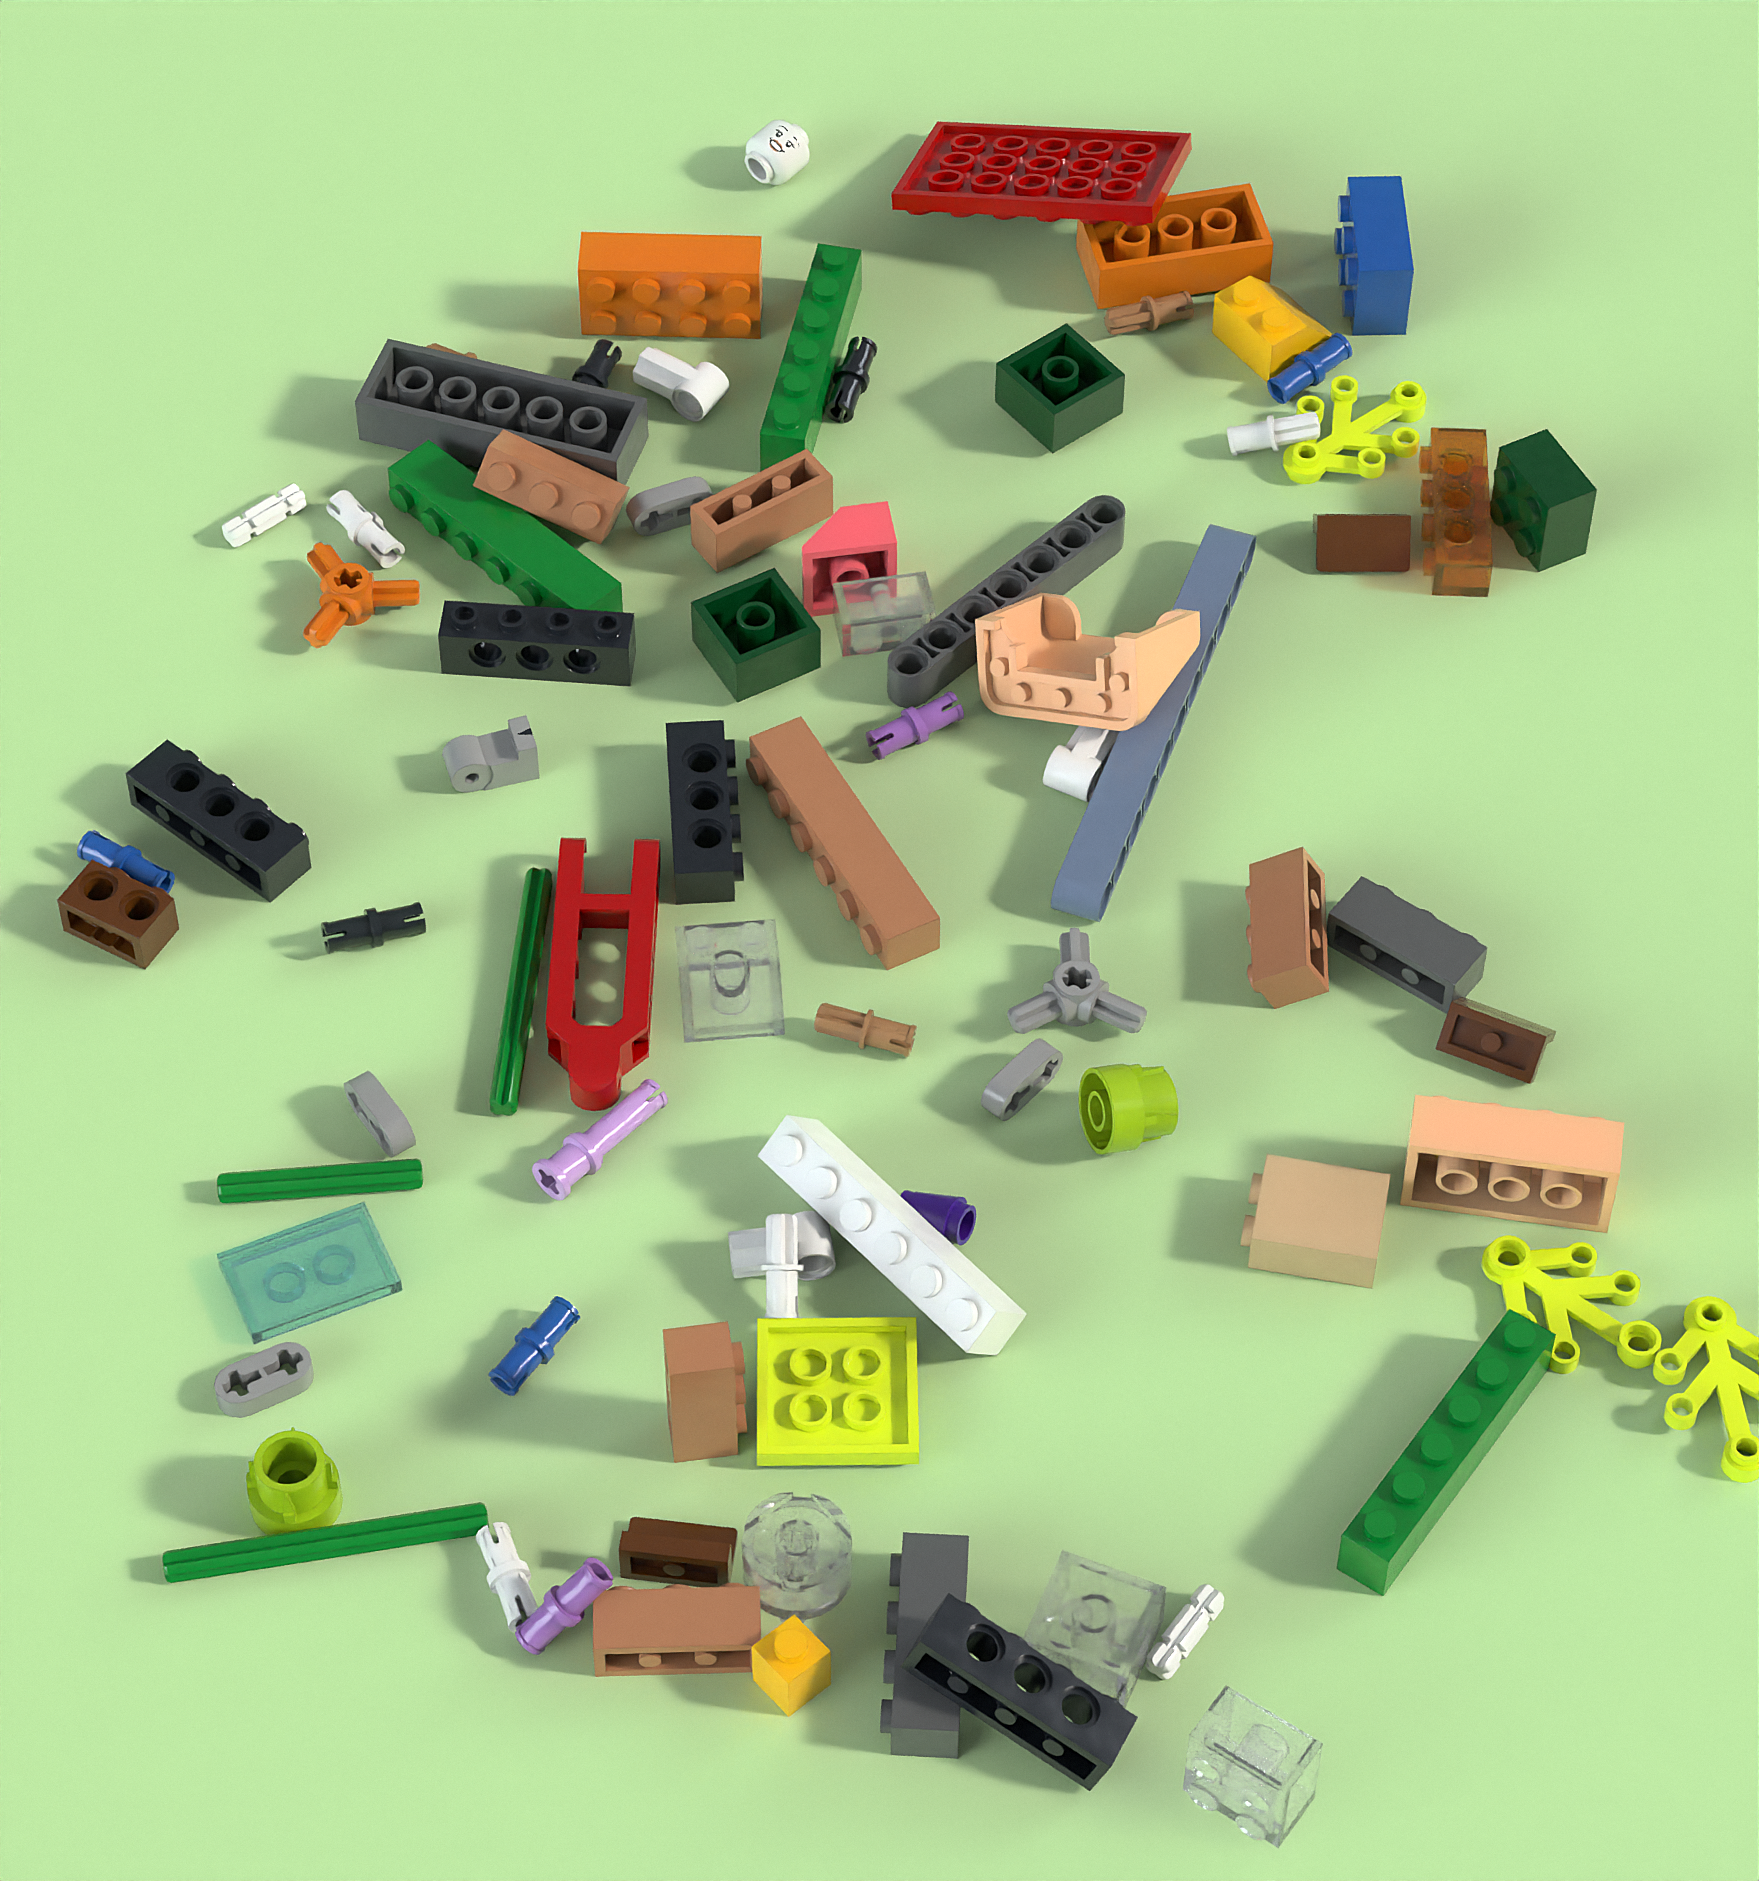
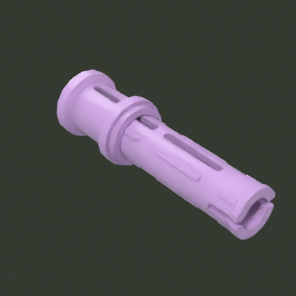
(585, 1151)

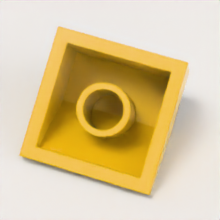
(1264, 326)

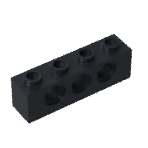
(537, 643)
(701, 812)
(219, 820)
(1028, 1718)

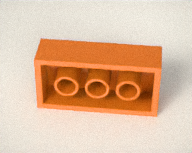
(1192, 246)
(670, 285)

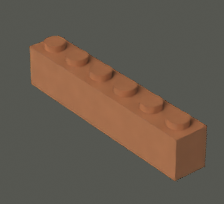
(843, 844)

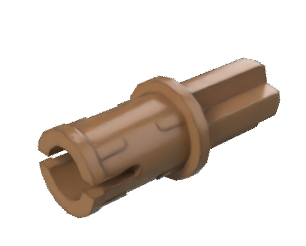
(1149, 313)
(865, 1029)

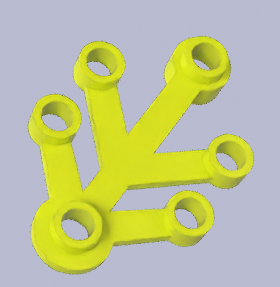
(1309, 460)
(1569, 1296)
(1719, 1374)

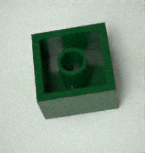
(1059, 388)
(1542, 500)
(756, 635)

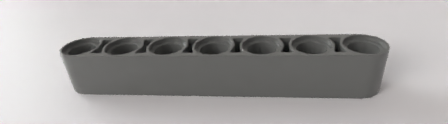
(1048, 565)

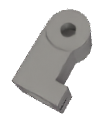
(493, 758)

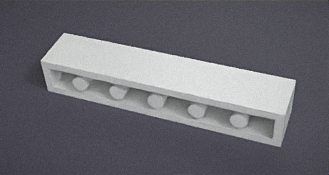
(892, 1235)

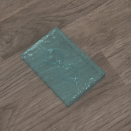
(309, 1272)

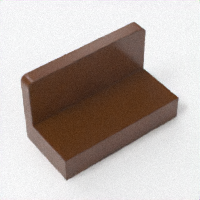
(1362, 542)
(1494, 1039)
(677, 1552)

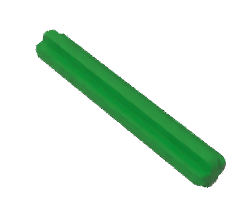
(320, 1180)

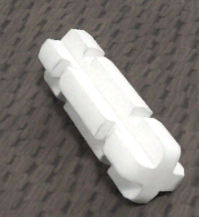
(264, 515)
(1185, 1631)

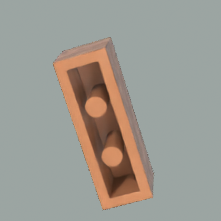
(551, 486)
(761, 510)
(1287, 928)
(704, 1391)
(675, 1630)

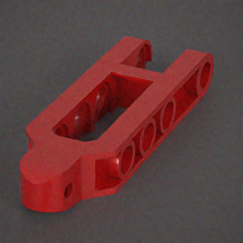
(593, 1053)

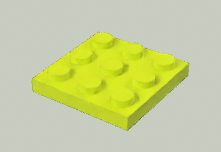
(837, 1391)

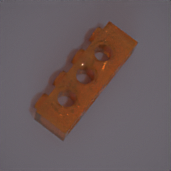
(1458, 512)

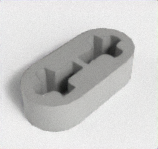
(666, 505)
(1021, 1079)
(379, 1114)
(264, 1379)

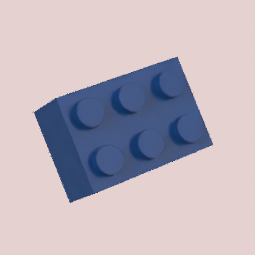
(1375, 255)

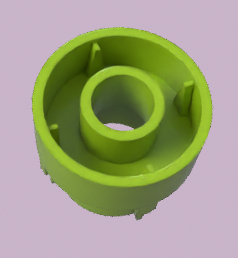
(1126, 1106)
(293, 1484)

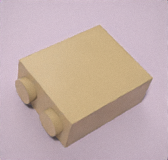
(1316, 1220)

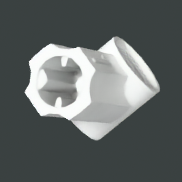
(689, 388)
(1080, 763)
(813, 1241)

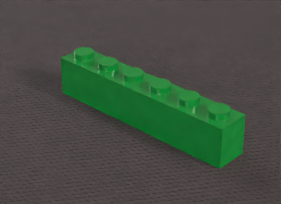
(812, 354)
(498, 535)
(1445, 1452)

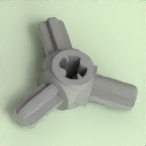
(1076, 994)

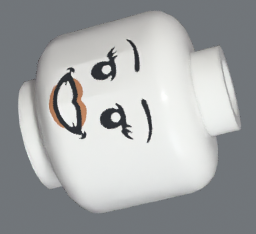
(777, 152)

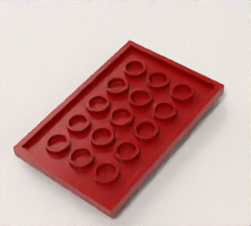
(1042, 172)

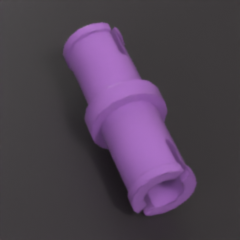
(914, 725)
(564, 1606)

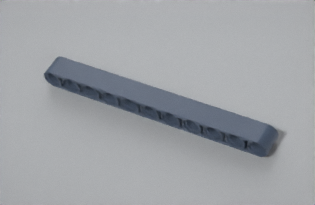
(1143, 751)

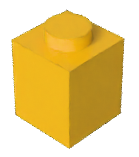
(791, 1665)

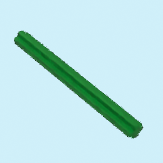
(521, 992)
(324, 1542)

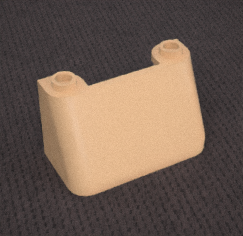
(1047, 670)

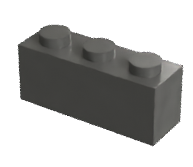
(1405, 944)

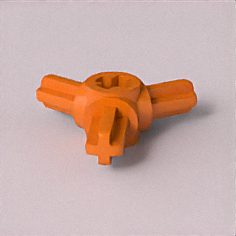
(350, 594)

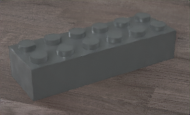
(468, 402)

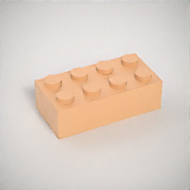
(1512, 1163)

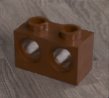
(118, 913)

